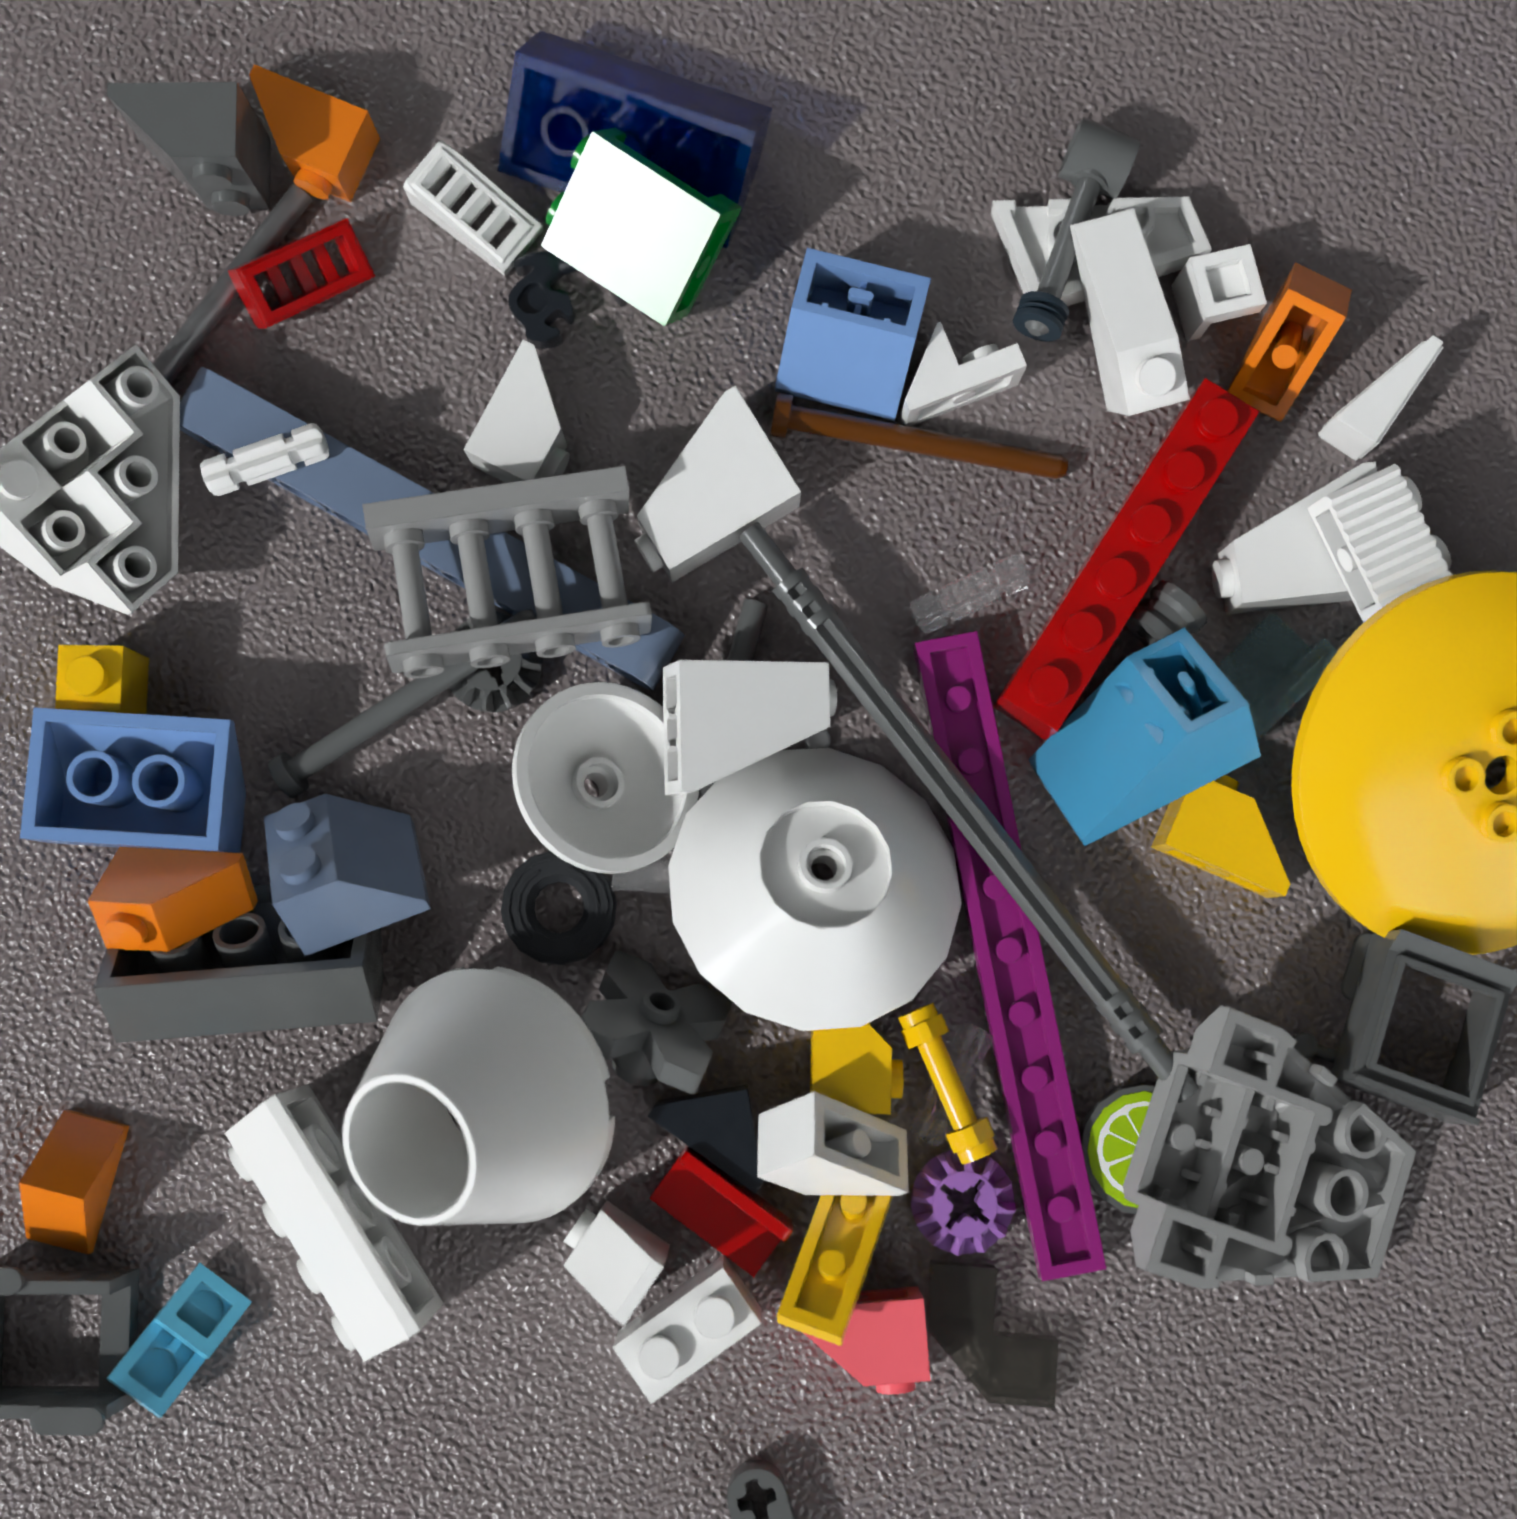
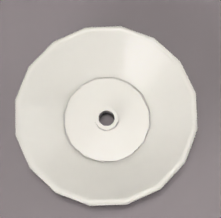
(803, 944)

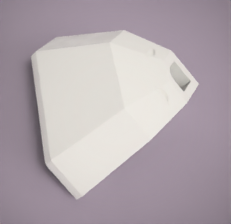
(98, 487)

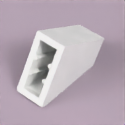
(715, 491)
(1283, 559)
(736, 714)

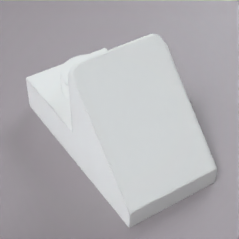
(946, 385)

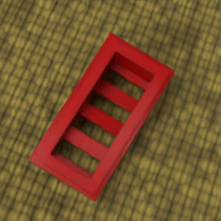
(288, 306)

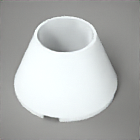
(515, 1077)

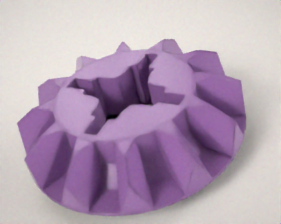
(967, 1233)

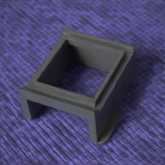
(1372, 986)
(75, 1408)

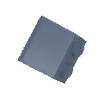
(342, 869)

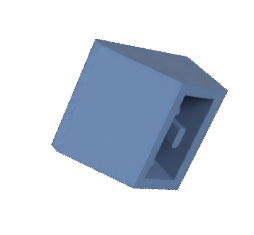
(851, 333)

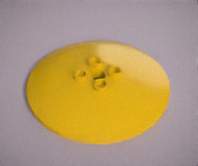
(1398, 764)

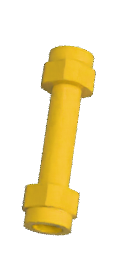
(970, 1136)

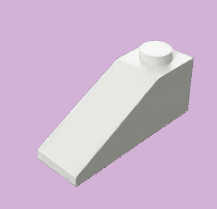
(1128, 316)

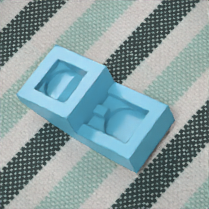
(179, 1340)

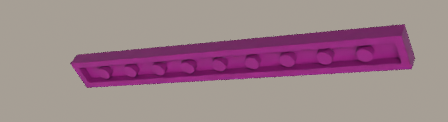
(1012, 975)

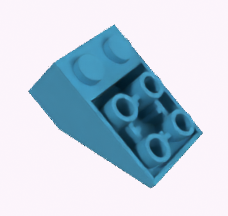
(1146, 738)

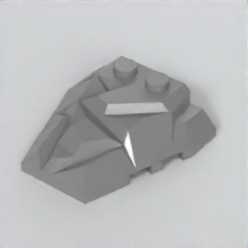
(1261, 1166)

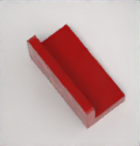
(721, 1211)

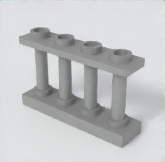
(468, 520)

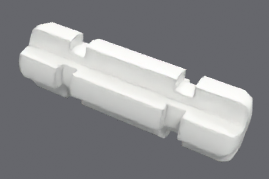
(264, 459)

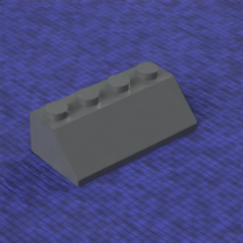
(240, 981)

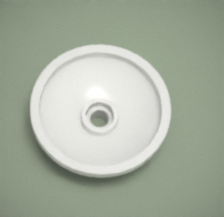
(618, 743)

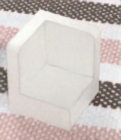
(1217, 289)

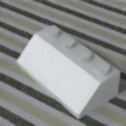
(341, 1236)

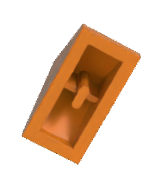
(72, 1181)

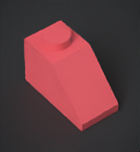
(885, 1341)

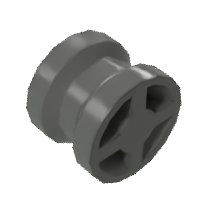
(1165, 614)

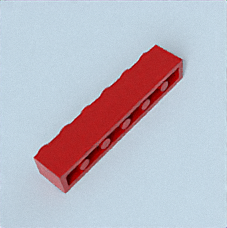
(1125, 560)

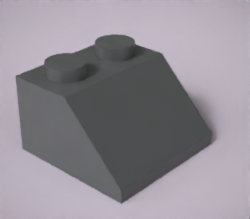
(203, 138)

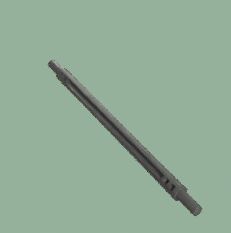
(965, 808)

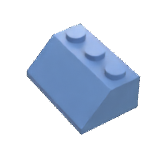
(133, 781)

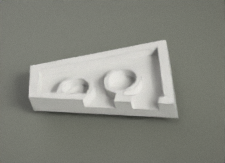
(1029, 234)

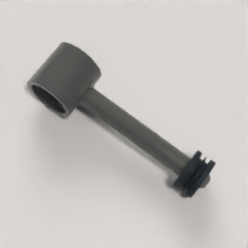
(1096, 166)

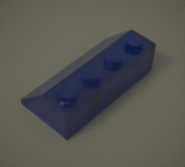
(682, 126)

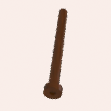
(914, 440)

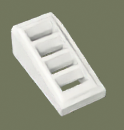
(431, 176)
(1371, 413)

